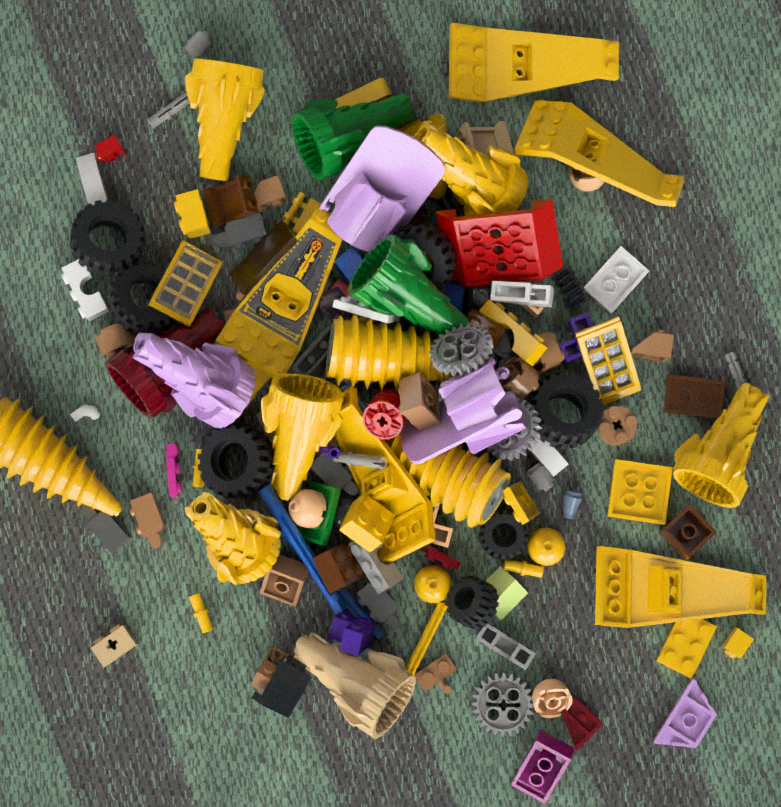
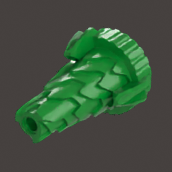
(332, 135)
(394, 284)

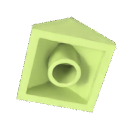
(508, 589)

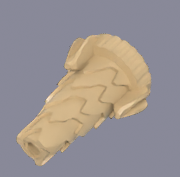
(365, 690)

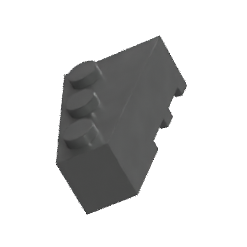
(314, 358)

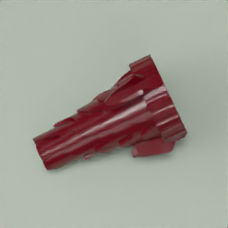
(141, 383)

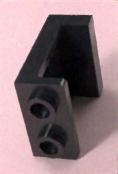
(284, 687)

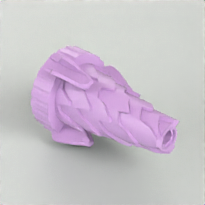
(205, 383)

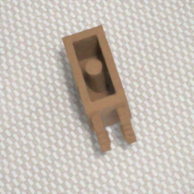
(148, 518)

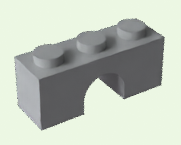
(380, 575)
(505, 646)

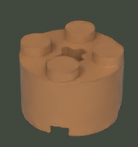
(115, 339)
(551, 357)
(521, 377)
(627, 425)

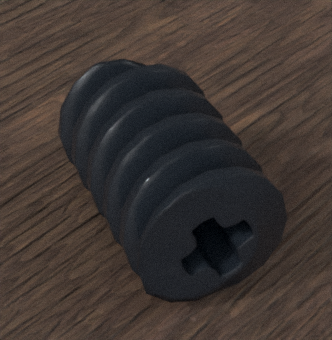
(570, 289)

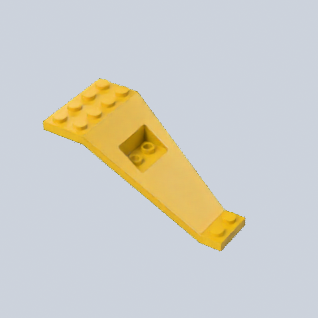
(577, 140)
(389, 486)
(658, 589)

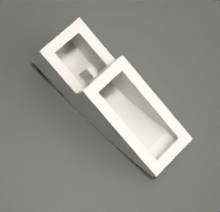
(91, 178)
(522, 293)
(547, 456)

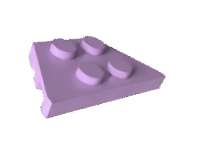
(687, 719)

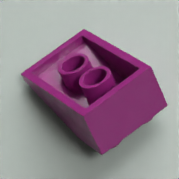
(543, 766)

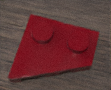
(446, 561)
(580, 722)

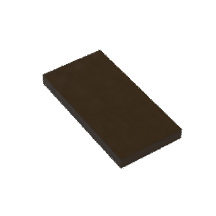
(263, 257)

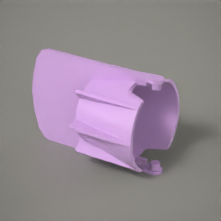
(382, 187)
(472, 412)

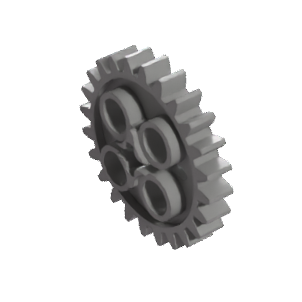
(474, 349)
(525, 439)
(502, 722)

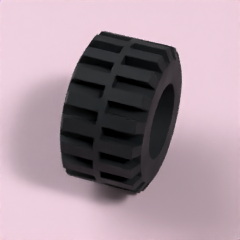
(503, 552)
(483, 606)

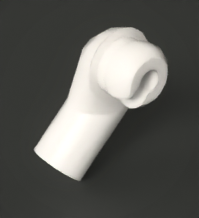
(85, 410)

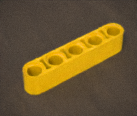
(373, 91)

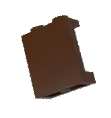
(231, 201)

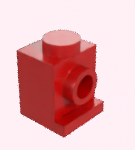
(109, 149)

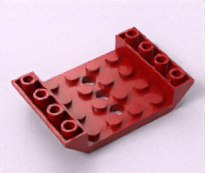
(527, 238)

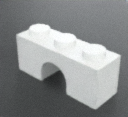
(90, 305)

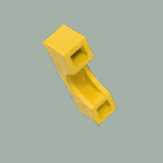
(526, 345)

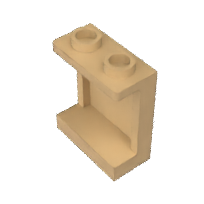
(482, 137)

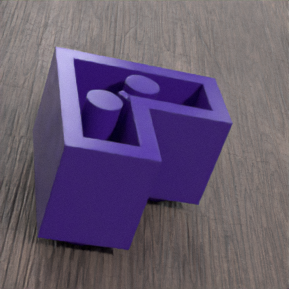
(571, 348)
(353, 632)

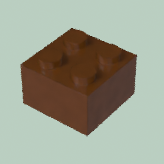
(687, 532)
(338, 567)

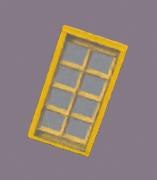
(185, 283)
(608, 360)

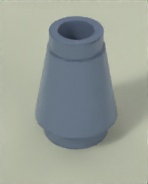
(571, 502)

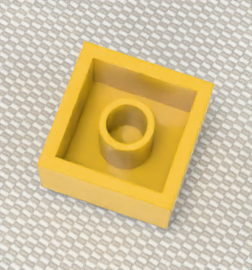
(193, 214)
(367, 522)

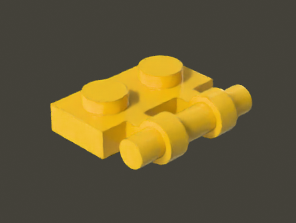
(306, 214)

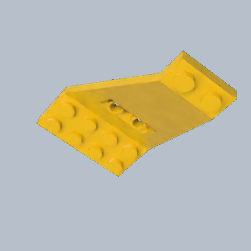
(487, 62)

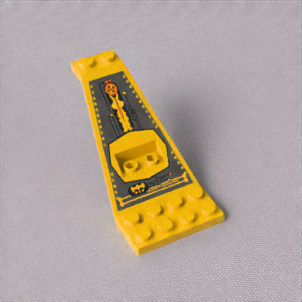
(265, 328)

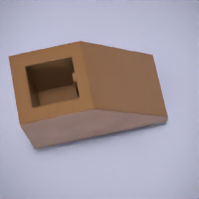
(269, 193)
(267, 668)

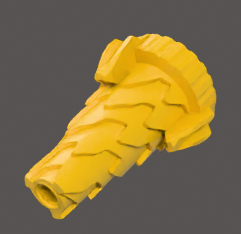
(225, 99)
(477, 180)
(304, 417)
(717, 463)
(238, 542)

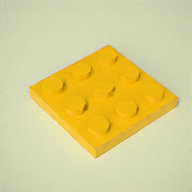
(639, 492)

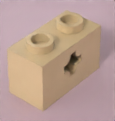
(125, 643)

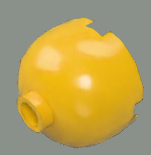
(546, 546)
(432, 584)

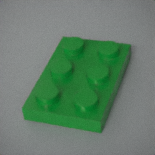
(321, 533)

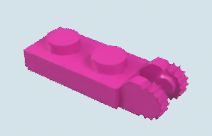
(173, 469)

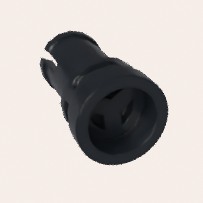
(447, 203)

